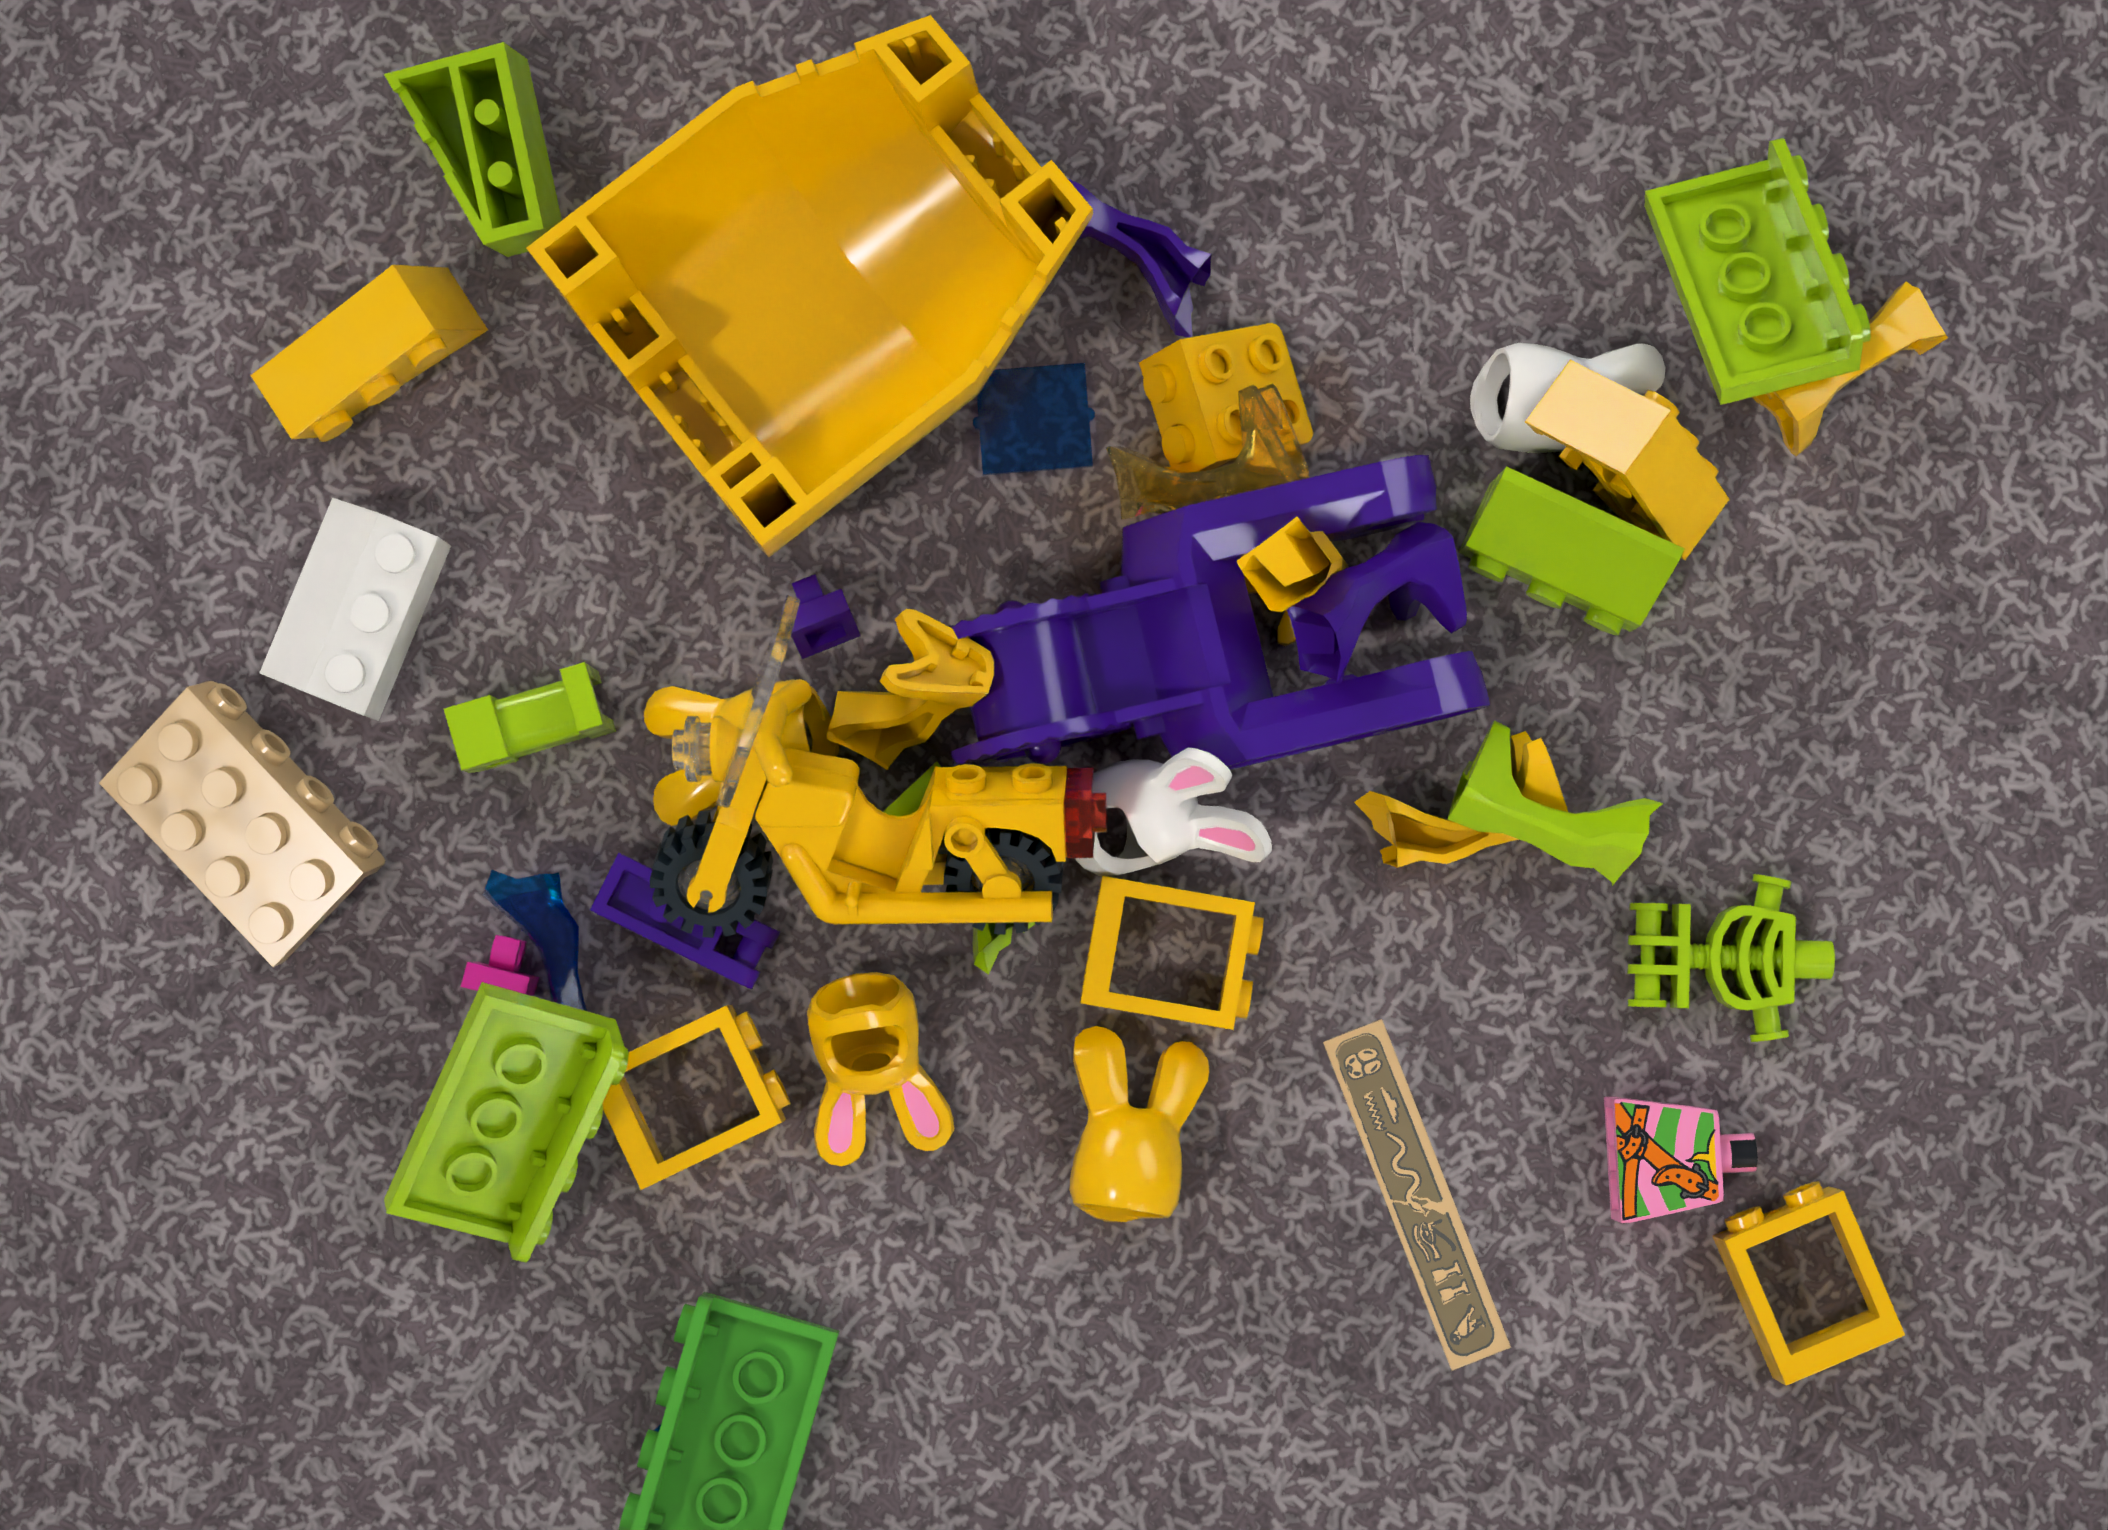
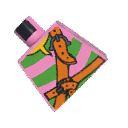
(1668, 1157)

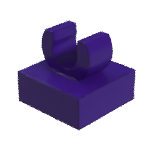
(821, 618)

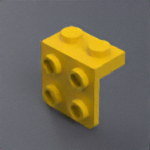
(1197, 389)

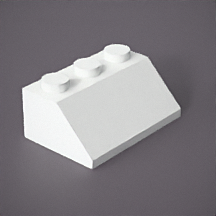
(355, 608)

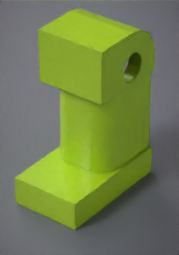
(501, 730)

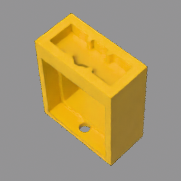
(1244, 940)
(631, 1125)
(1836, 1342)

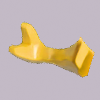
(1899, 325)
(1289, 569)
(920, 694)
(1435, 839)

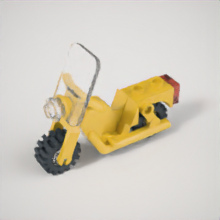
(846, 856)

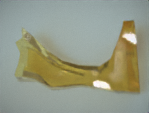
(1268, 459)

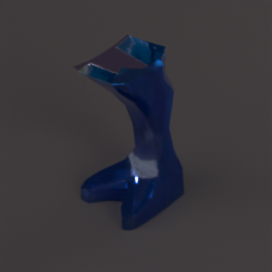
(539, 911)

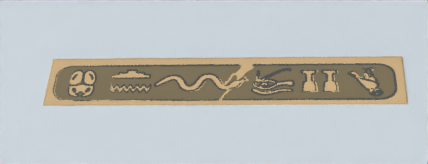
(1417, 1195)

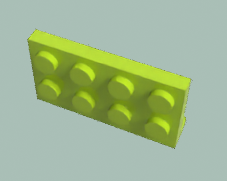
(1759, 277)
(508, 1118)

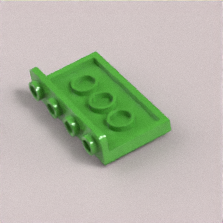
(731, 1419)

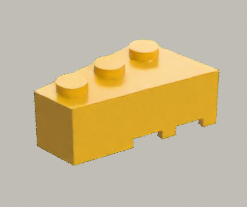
(367, 350)
(1635, 450)

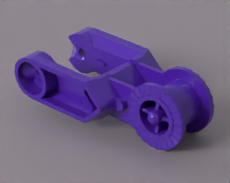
(1180, 645)

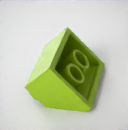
(1568, 552)

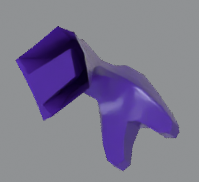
(1159, 255)
(1413, 570)

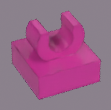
(502, 969)

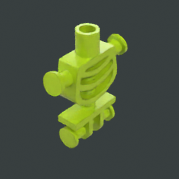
(1788, 958)

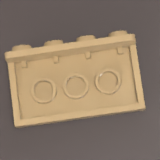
(242, 819)

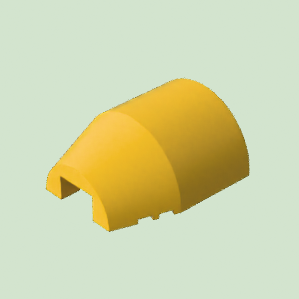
(818, 270)

